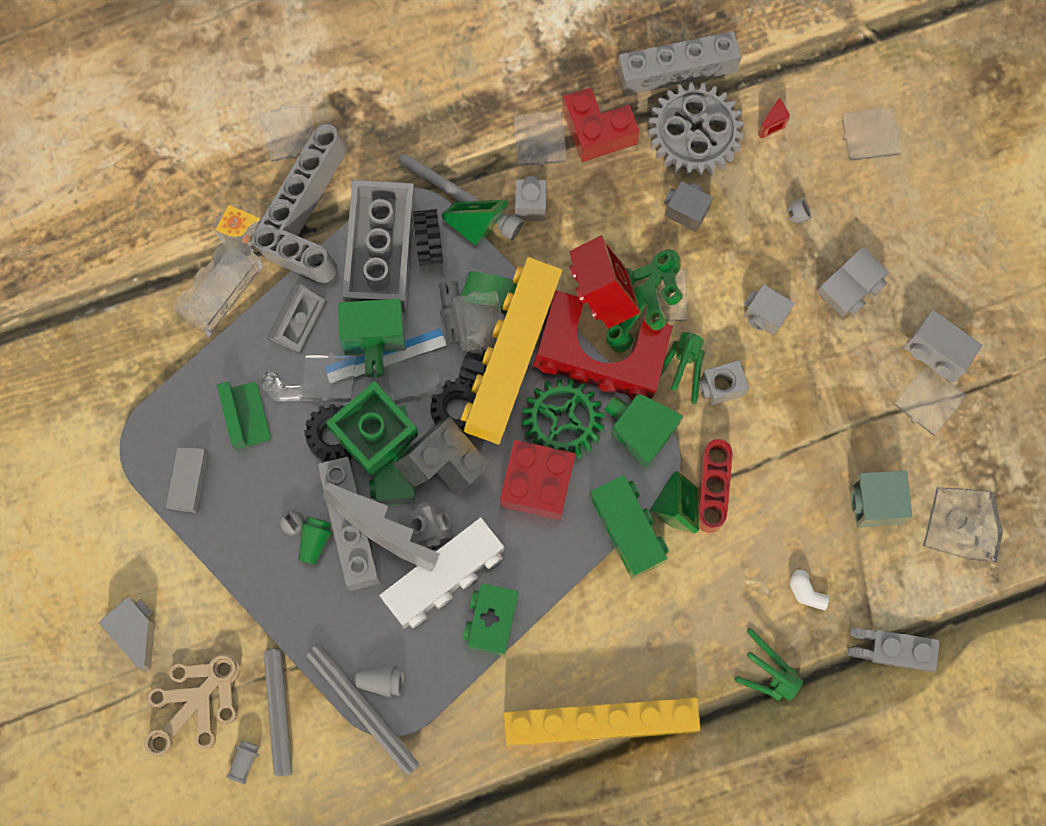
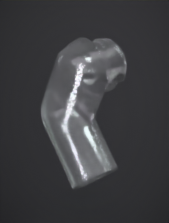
(277, 390)

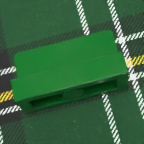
(244, 414)

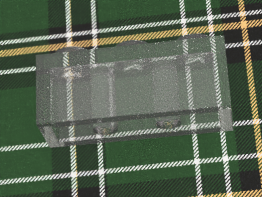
(218, 286)

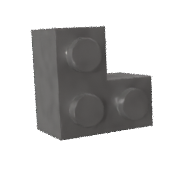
(443, 452)

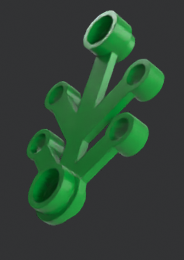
(663, 267)

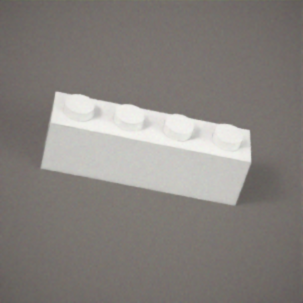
(455, 567)

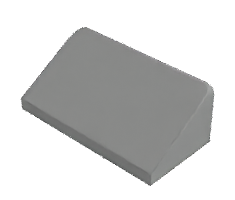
(296, 317)
(187, 479)

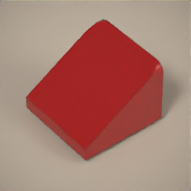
(775, 120)

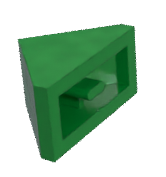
(474, 218)
(678, 504)

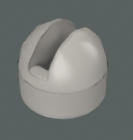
(800, 211)
(285, 526)

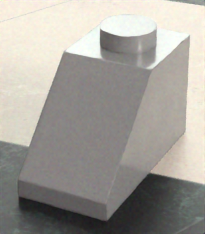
(132, 631)

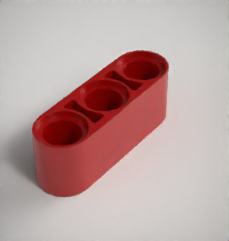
(722, 473)

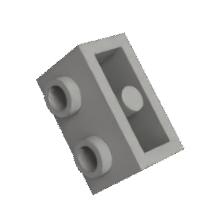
(942, 346)

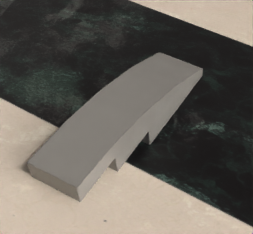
(369, 519)

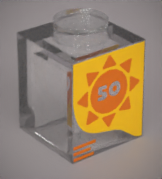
(236, 225)

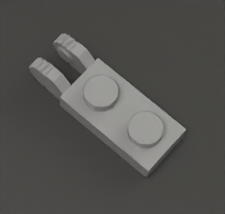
(897, 649)

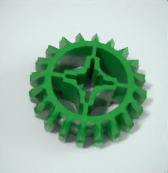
(574, 397)

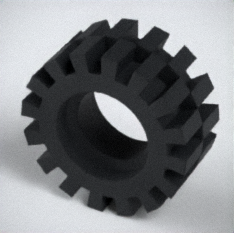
(427, 237)
(451, 390)
(314, 435)

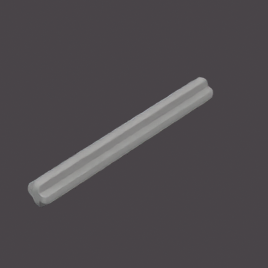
(362, 709)

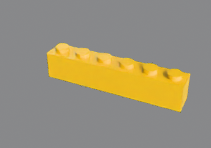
(512, 351)
(601, 722)

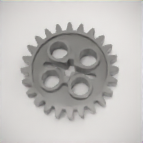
(678, 147)

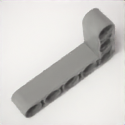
(298, 208)

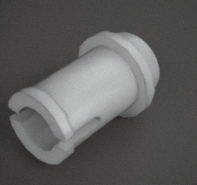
(242, 761)

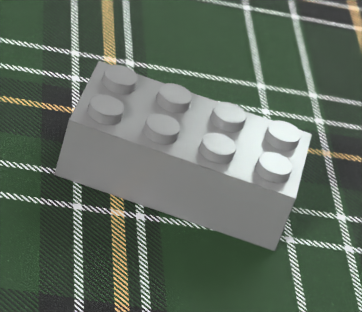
(379, 241)

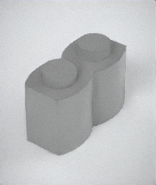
(853, 282)

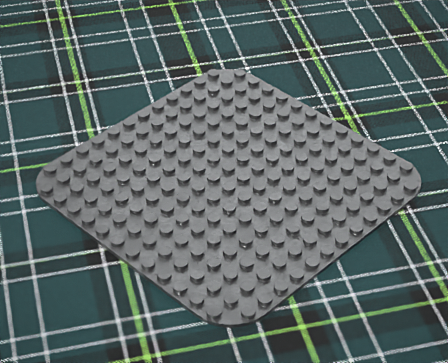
(253, 486)

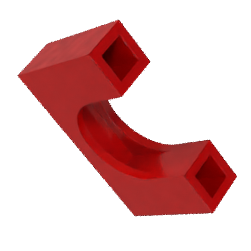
(562, 354)

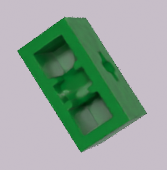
(503, 604)

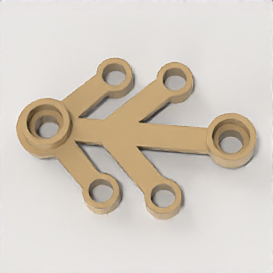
(196, 700)

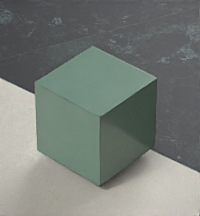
(881, 499)

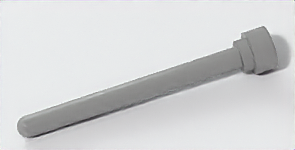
(508, 224)

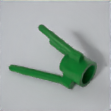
(687, 350)
(784, 680)

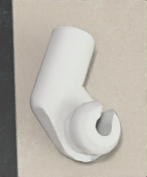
(804, 592)

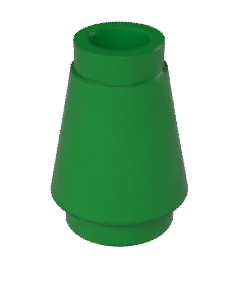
(313, 539)

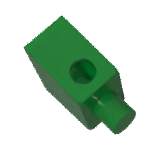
(642, 426)

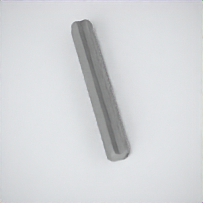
(277, 712)

